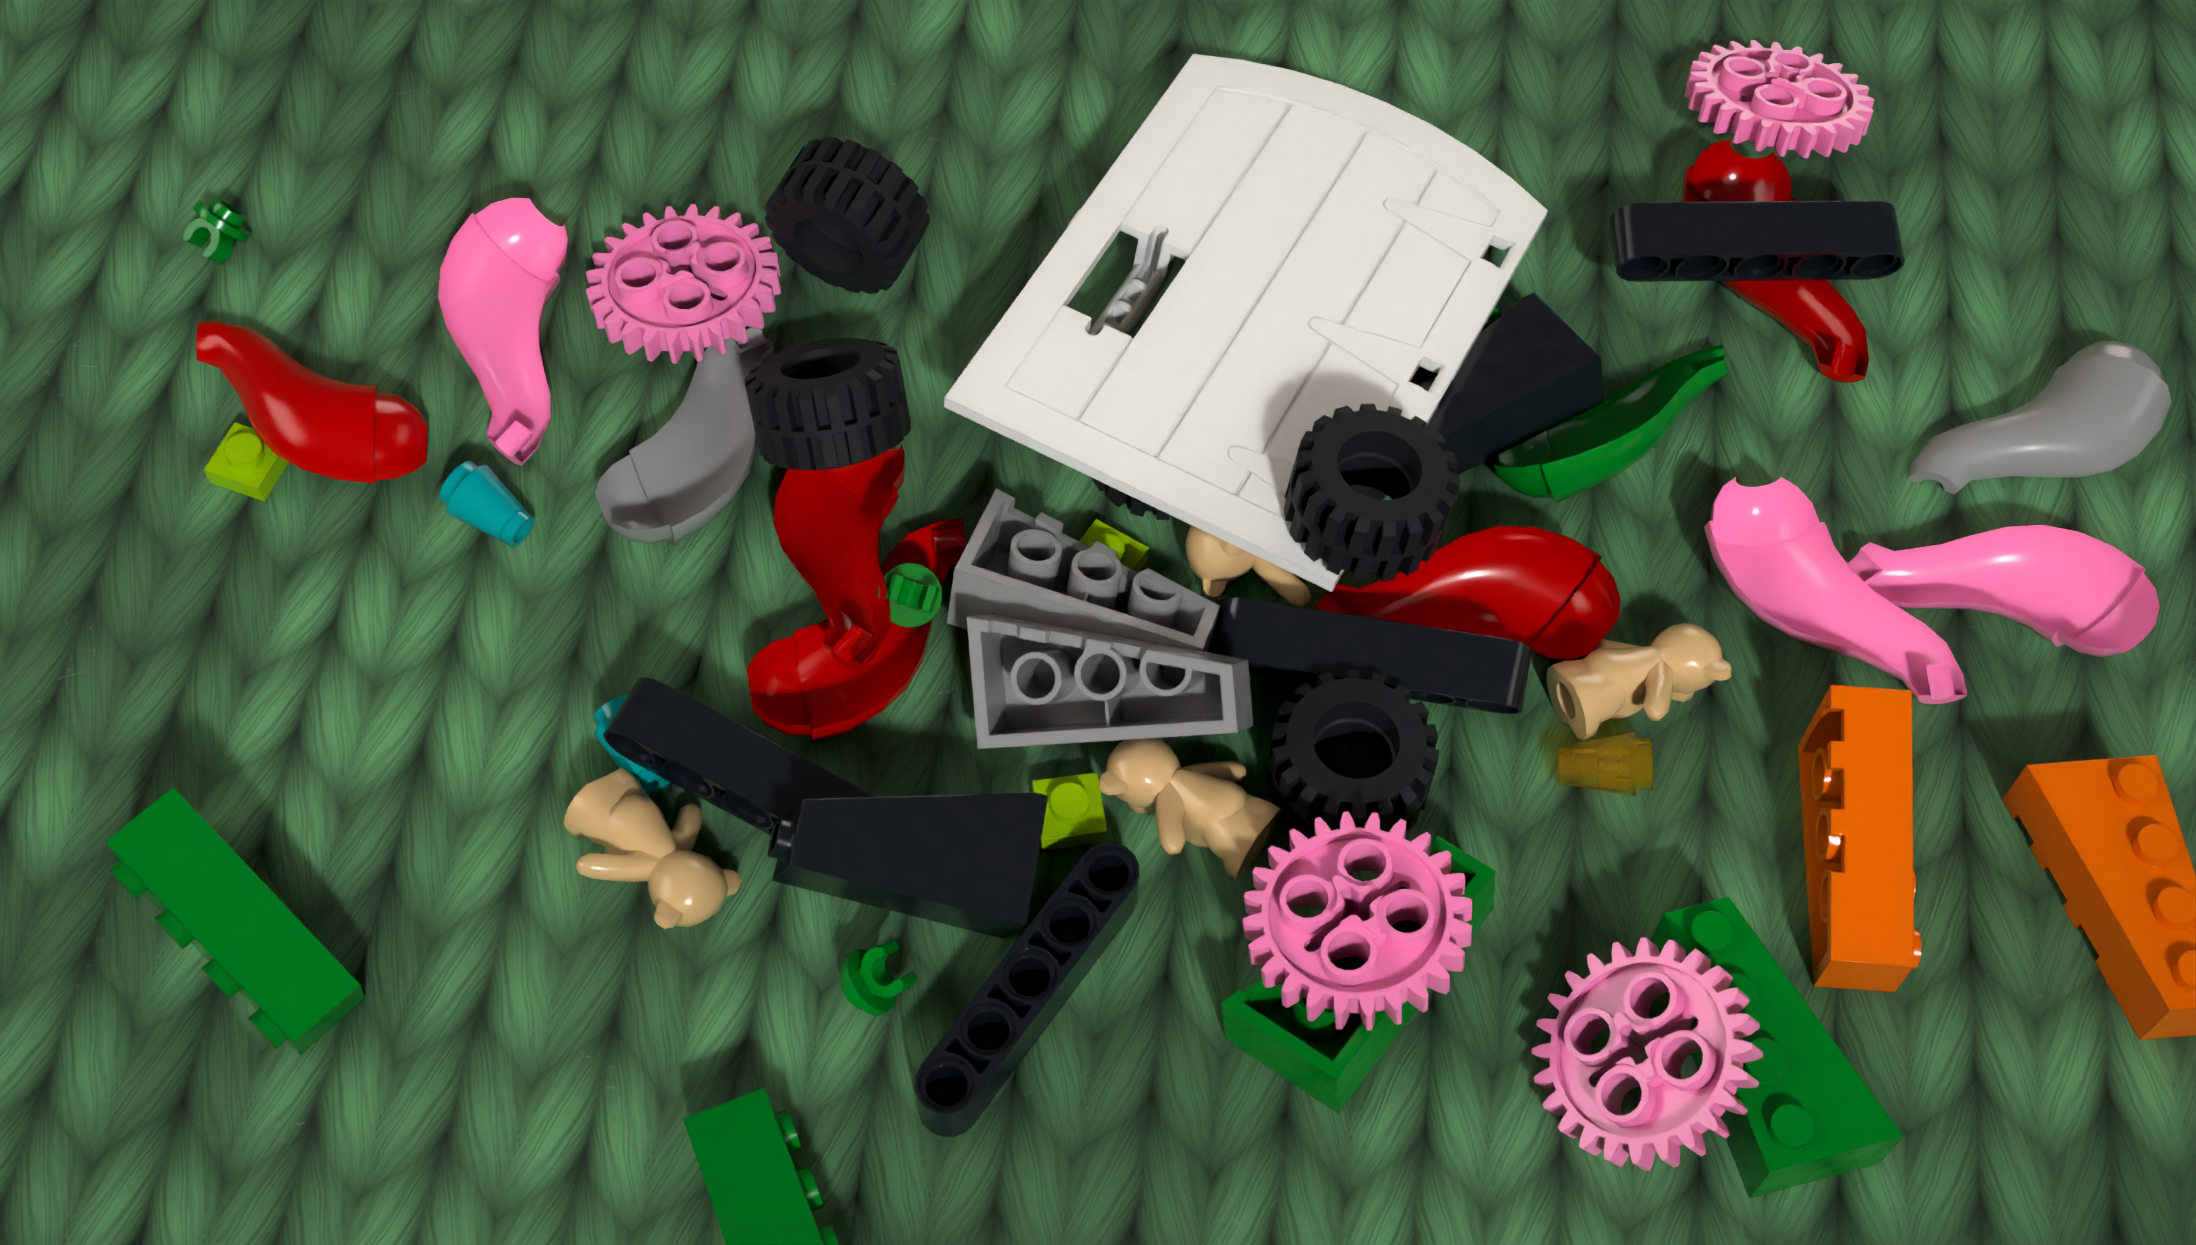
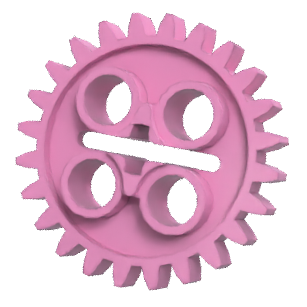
(1779, 99)
(683, 283)
(1357, 920)
(1670, 1107)

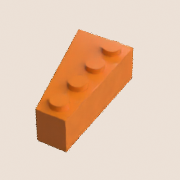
(1860, 838)
(2125, 878)

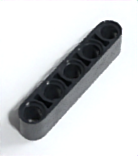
(1756, 241)
(1429, 661)
(717, 756)
(1023, 1017)

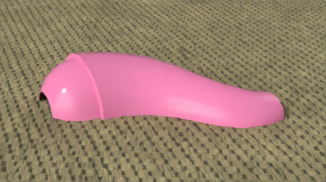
(493, 306)
(2036, 575)
(1799, 583)

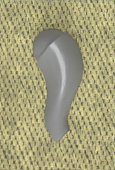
(2084, 423)
(696, 459)

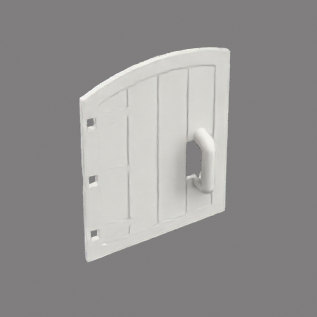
(1317, 276)

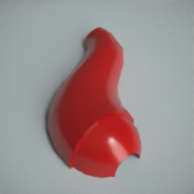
(1804, 307)
(313, 418)
(831, 537)
(1499, 585)
(811, 694)

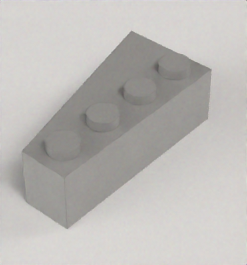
(1043, 576)
(1083, 686)

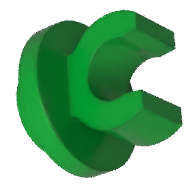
(222, 224)
(913, 594)
(869, 982)

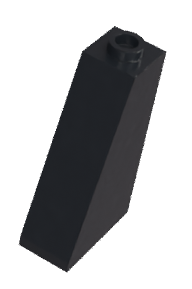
(1515, 384)
(922, 856)

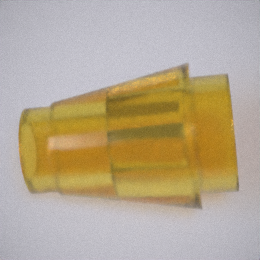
(1608, 764)

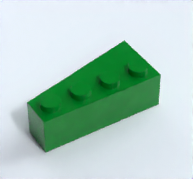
(234, 921)
(1316, 1054)
(1810, 1105)
(752, 1176)

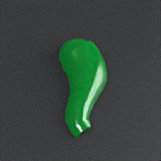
(1611, 434)

